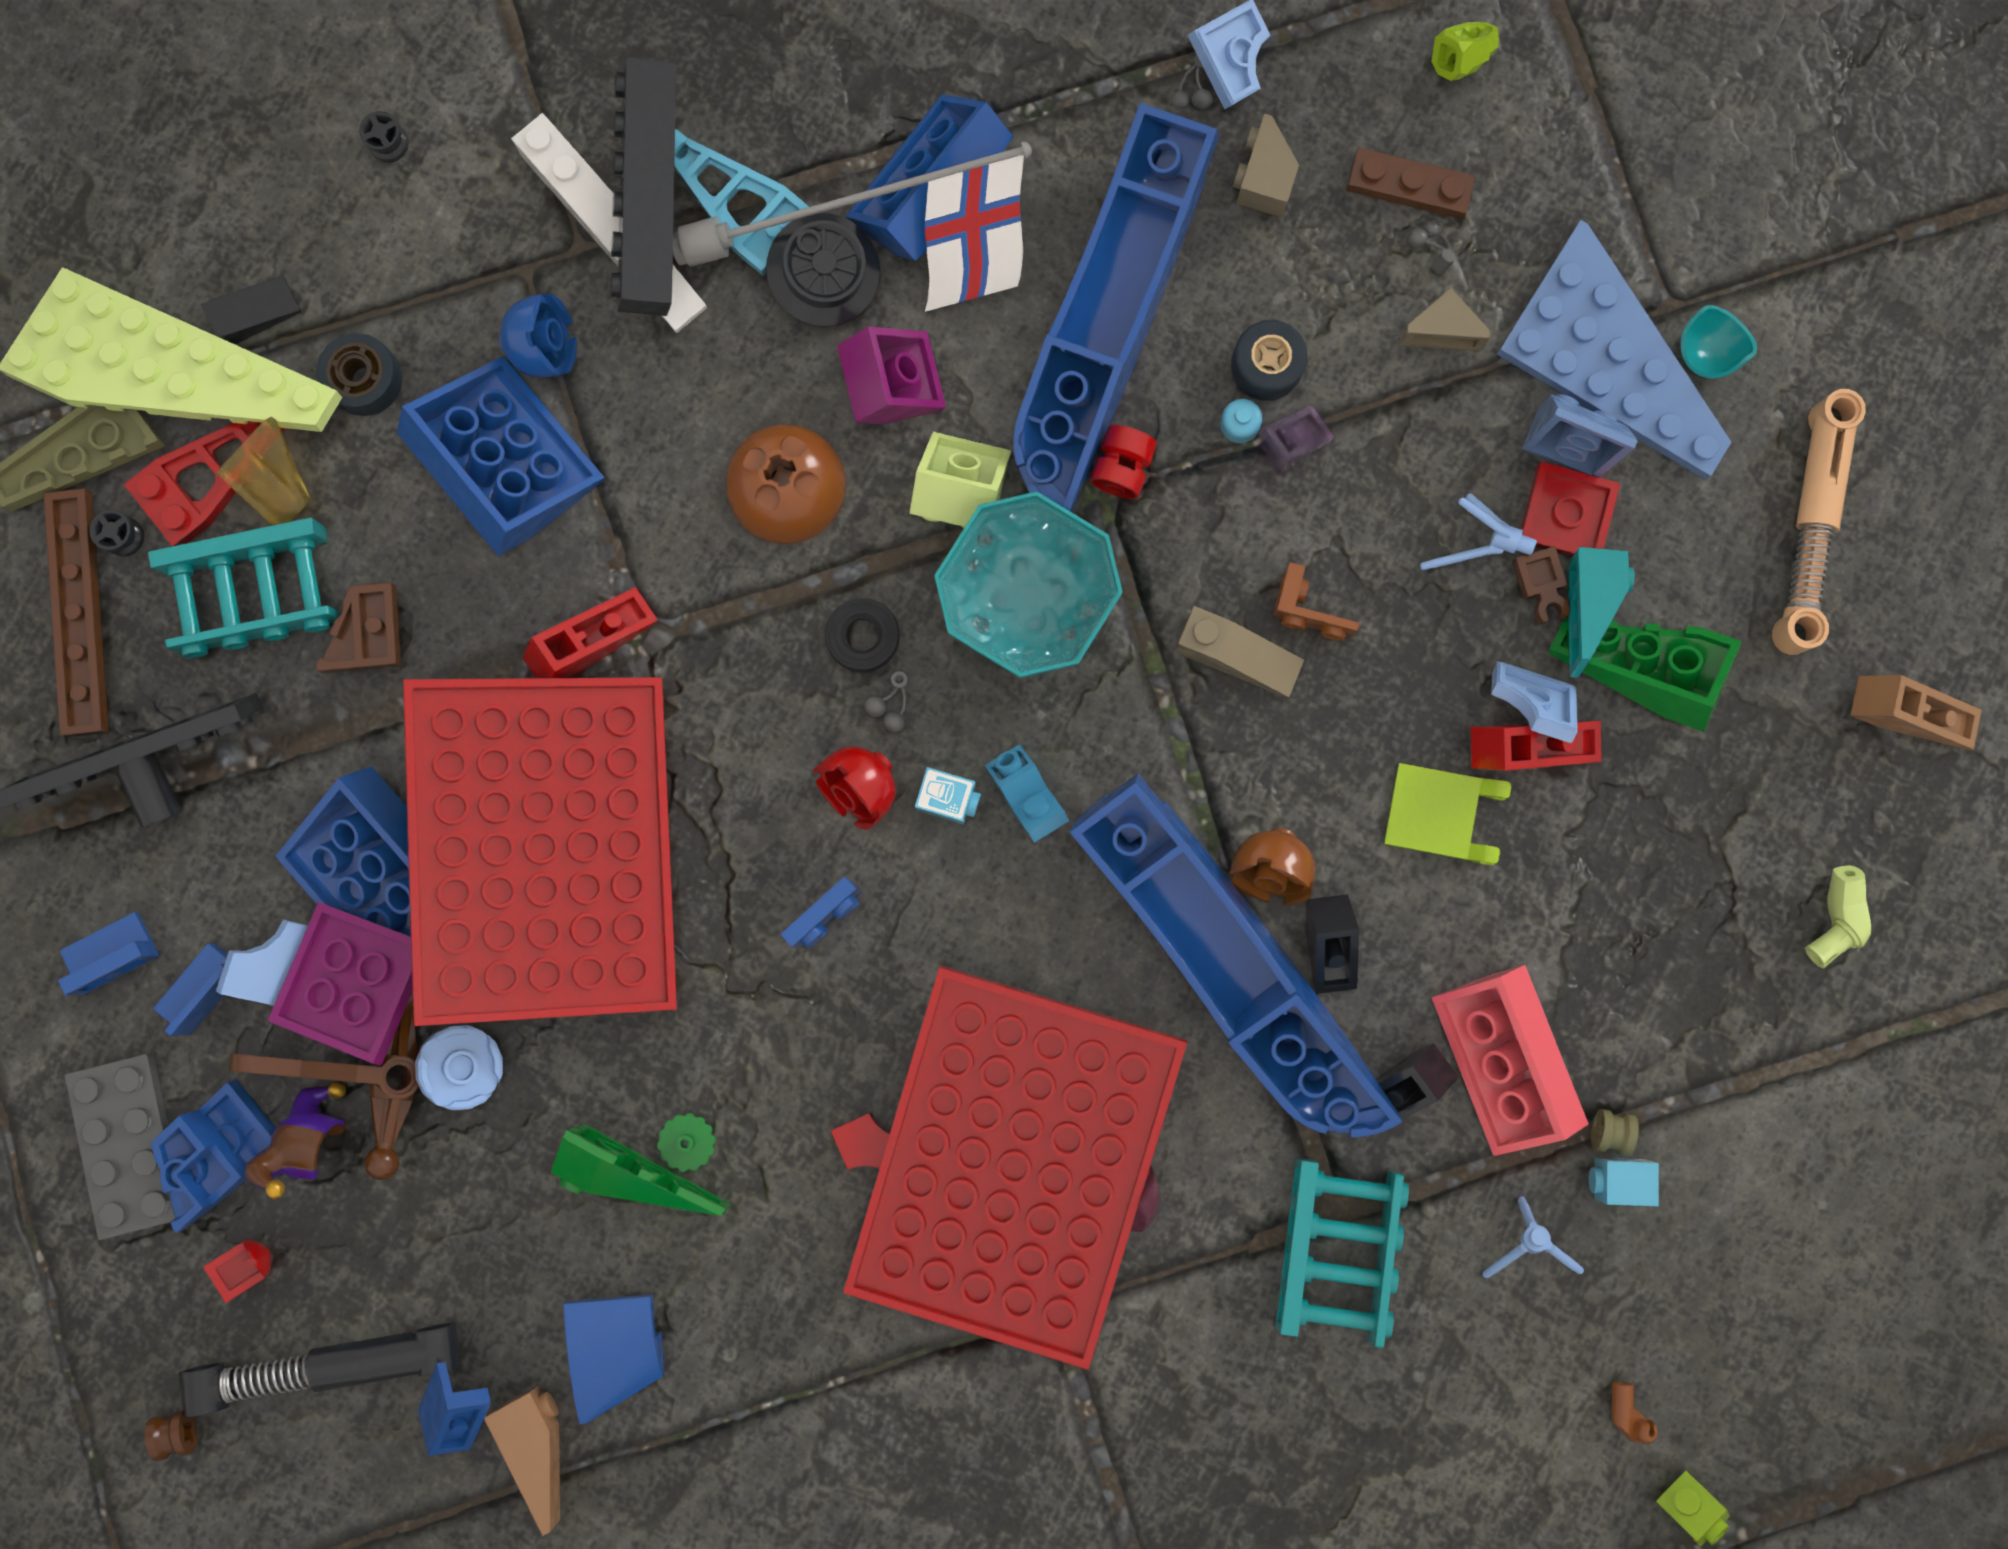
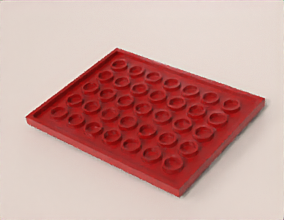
(537, 848)
(1014, 1166)

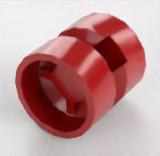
(1125, 456)

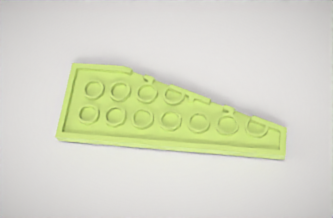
(122, 355)

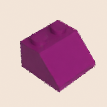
(890, 375)

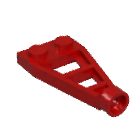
(168, 503)

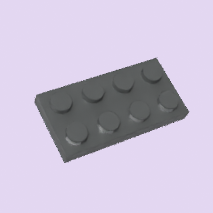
(116, 1118)

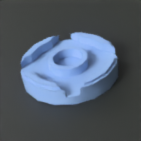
(458, 1067)

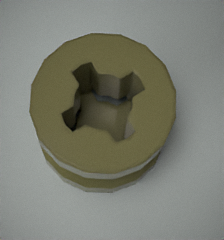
(1614, 1132)

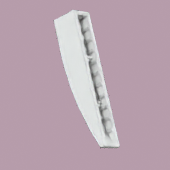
(591, 202)

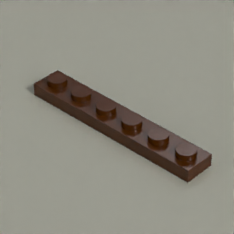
(75, 614)

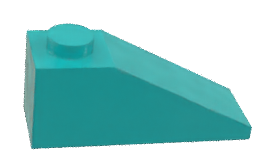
(1594, 591)

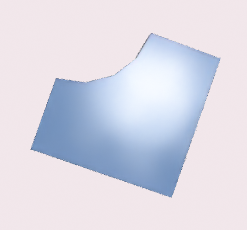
(1229, 51)
(1543, 701)
(262, 970)

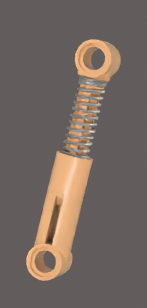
(1819, 517)

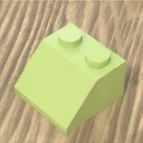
(957, 478)

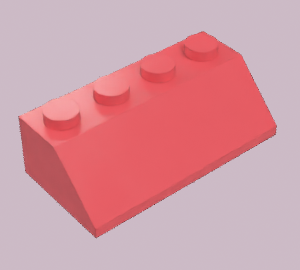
(1510, 1061)

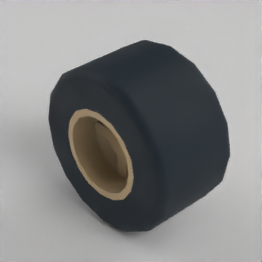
(1279, 348)

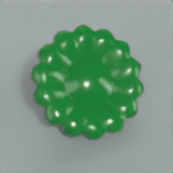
(686, 1142)

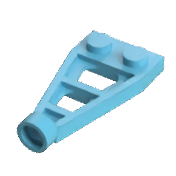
(753, 247)

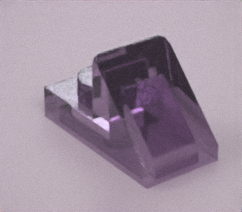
(1294, 438)

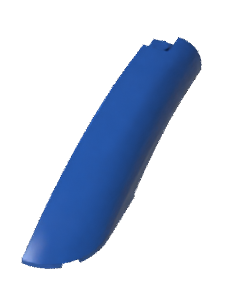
(1111, 302)
(1233, 963)

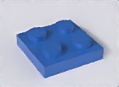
(810, 926)

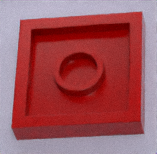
(1568, 509)

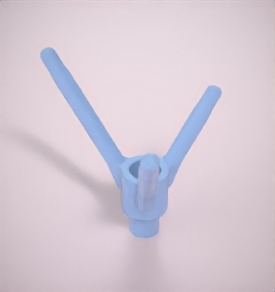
(1503, 537)
(1533, 1240)

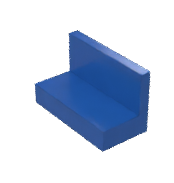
(106, 955)
(193, 992)
(449, 1418)

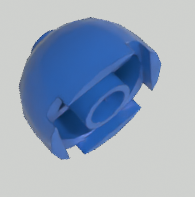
(537, 336)

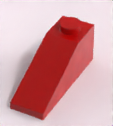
(588, 637)
(1520, 748)

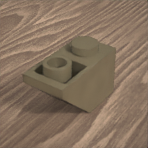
(1270, 171)

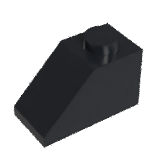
(1332, 943)
(1418, 1080)

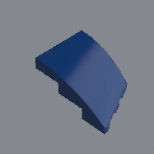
(208, 1150)
(611, 1351)

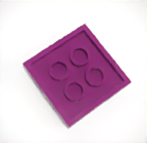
(347, 984)

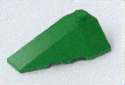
(1661, 669)
(608, 1168)

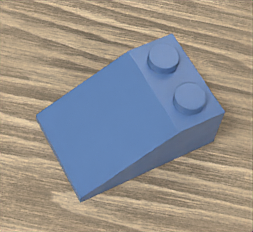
(1578, 436)

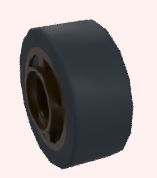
(348, 355)

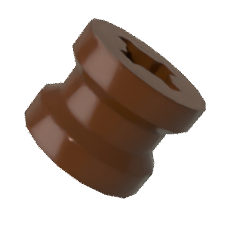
(170, 1436)

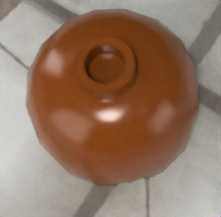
(1274, 865)

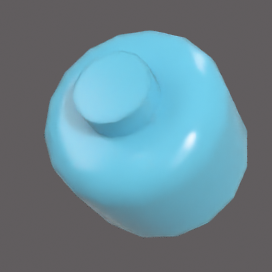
(1241, 420)

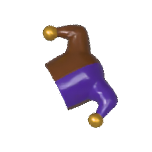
(296, 1141)

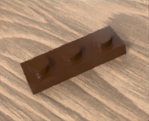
(1410, 183)

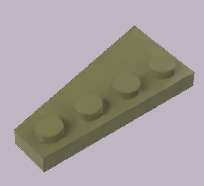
(73, 451)

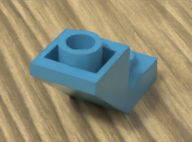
(1026, 793)

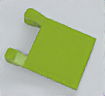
(1437, 812)

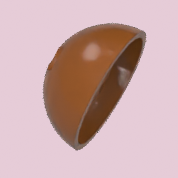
(793, 503)

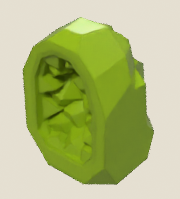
(1464, 49)

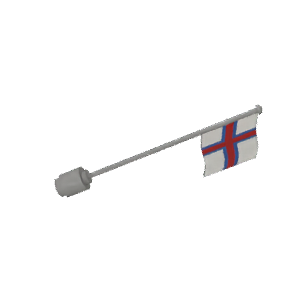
(969, 227)

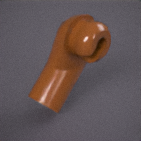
(1628, 1418)

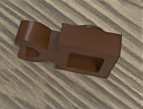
(1541, 577)

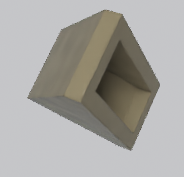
(1447, 325)

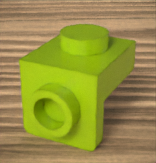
(1695, 1510)

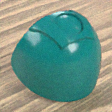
(1716, 343)

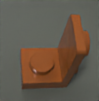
(1293, 591)

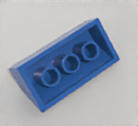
(947, 136)

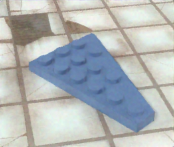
(1601, 348)

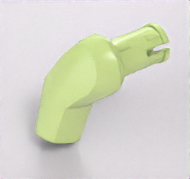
(1848, 916)

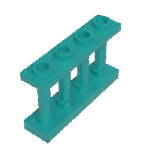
(219, 555)
(1301, 1268)

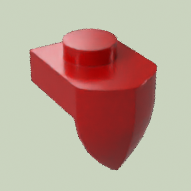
(239, 1268)

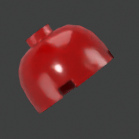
(857, 783)

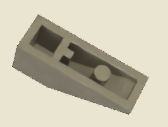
(1238, 652)

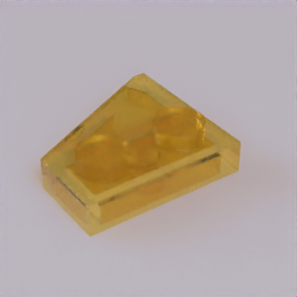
(267, 475)

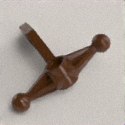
(387, 1104)

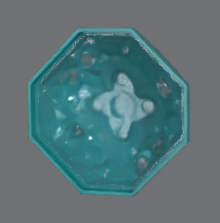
(1028, 584)

